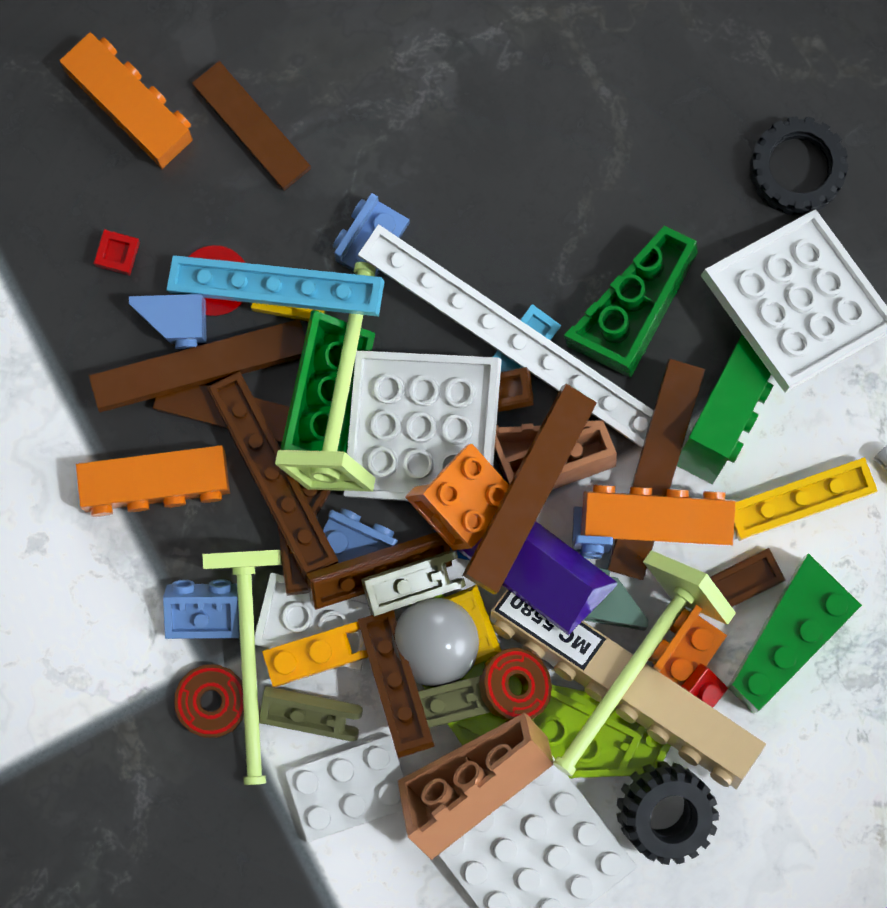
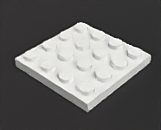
(799, 300)
(417, 415)
(539, 850)

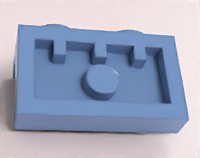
(367, 217)
(354, 539)
(201, 610)

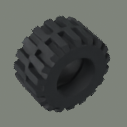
(690, 829)

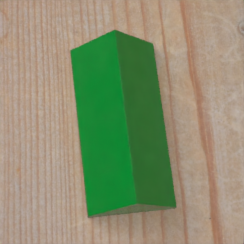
(316, 384)

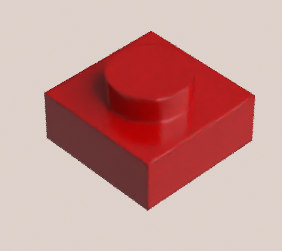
(117, 252)
(705, 685)

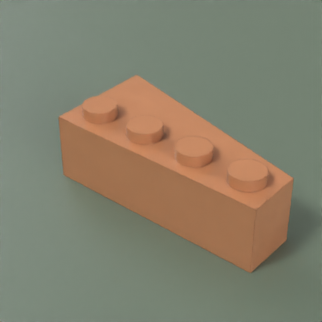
(471, 783)

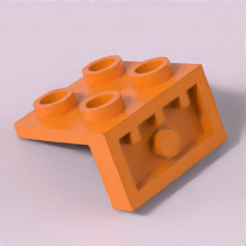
(461, 498)
(692, 643)

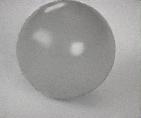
(437, 641)

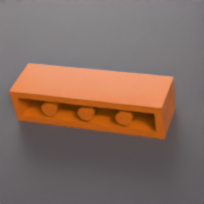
(126, 99)
(153, 479)
(658, 517)

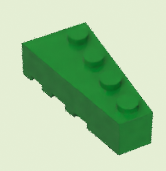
(630, 311)
(727, 414)
(798, 626)

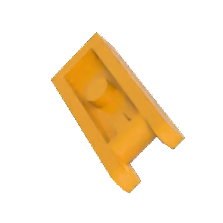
(312, 655)

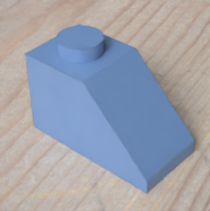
(175, 317)

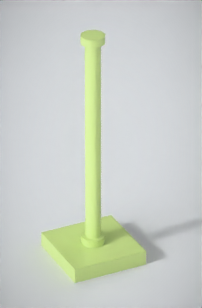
(329, 467)
(244, 565)
(686, 588)

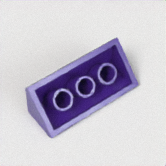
(555, 579)

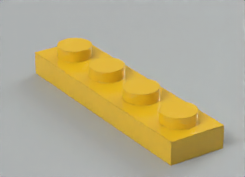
(803, 498)

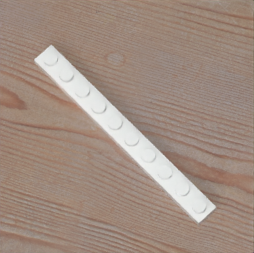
(504, 332)

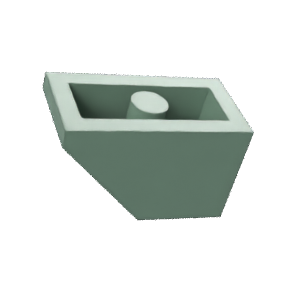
(618, 609)

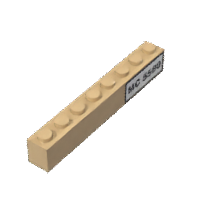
(652, 699)

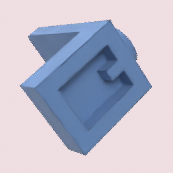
(589, 546)

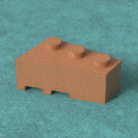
(590, 455)

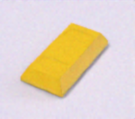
(473, 603)

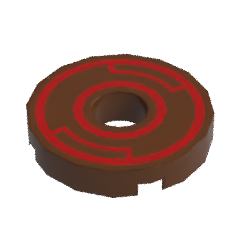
(530, 672)
(189, 696)

